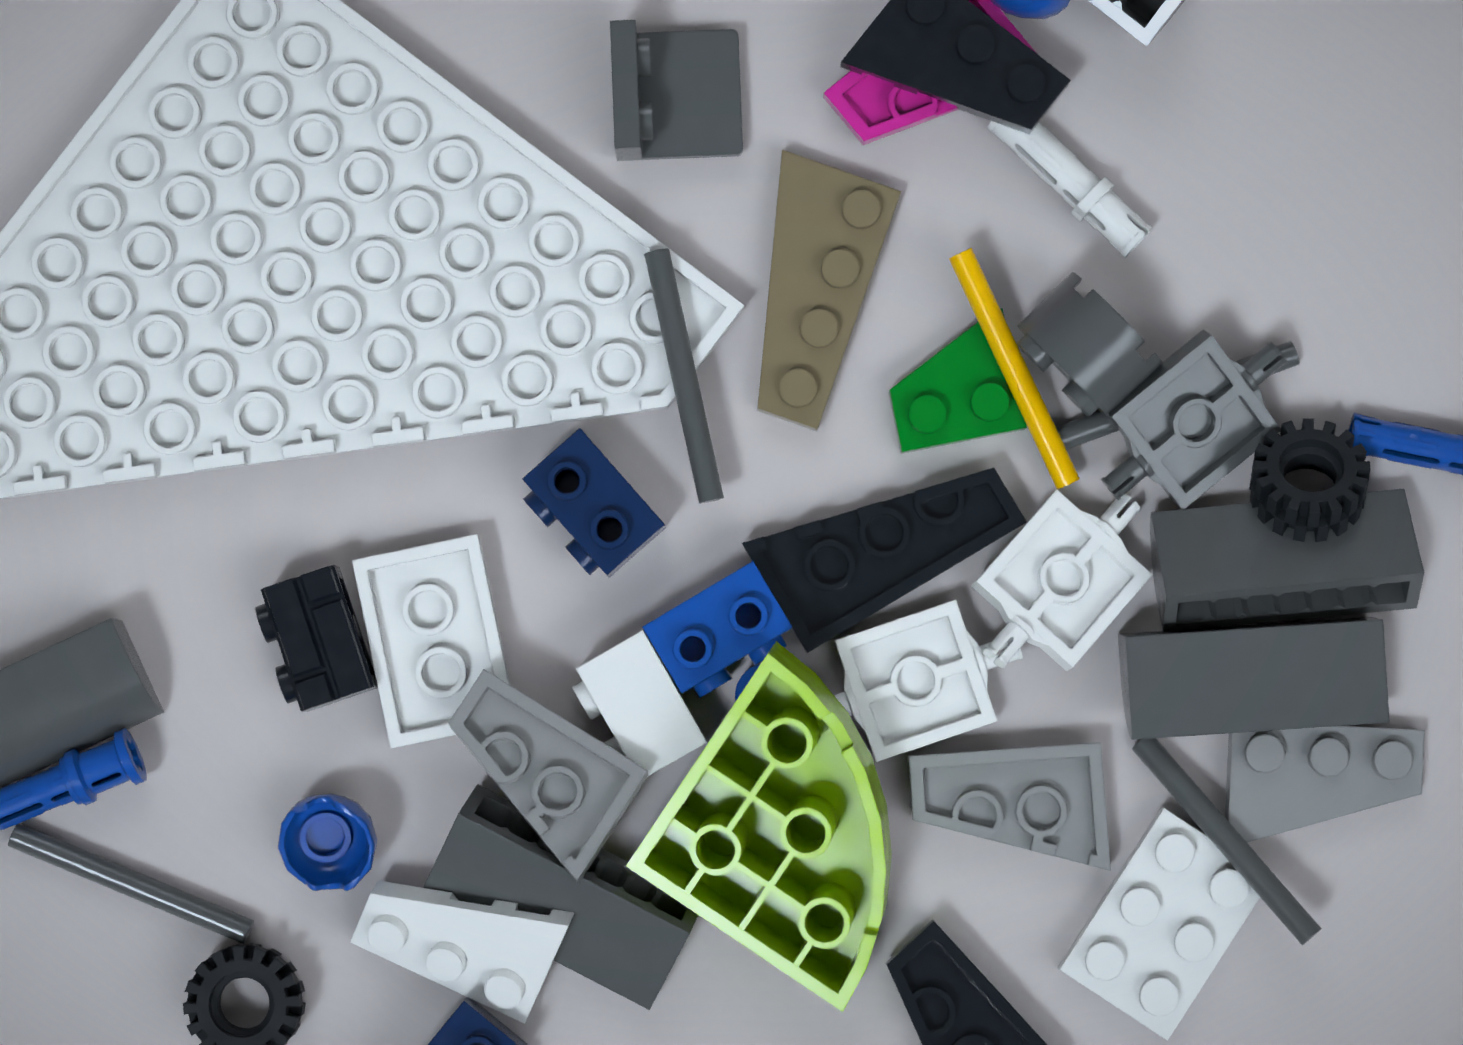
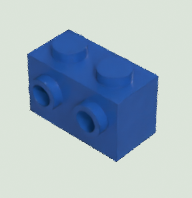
(718, 630)

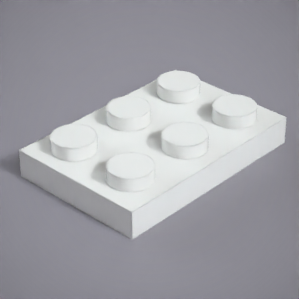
(428, 633)
(1161, 925)

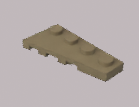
(820, 269)

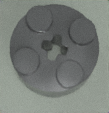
(1087, 345)

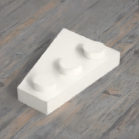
(466, 946)

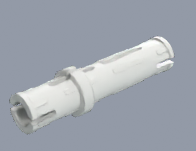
(1079, 186)

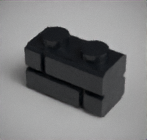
(316, 638)

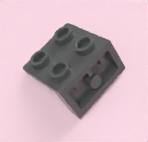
(675, 93)

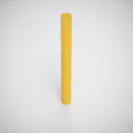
(1014, 368)

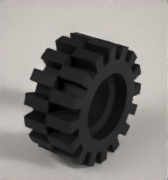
(1316, 451)
(244, 962)

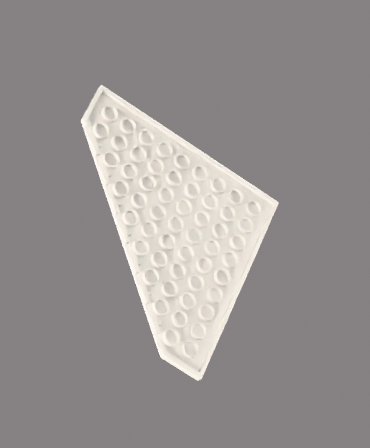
(310, 255)

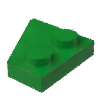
(954, 397)

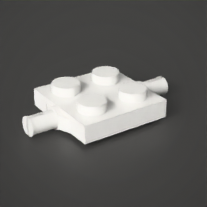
(1061, 580)
(916, 680)

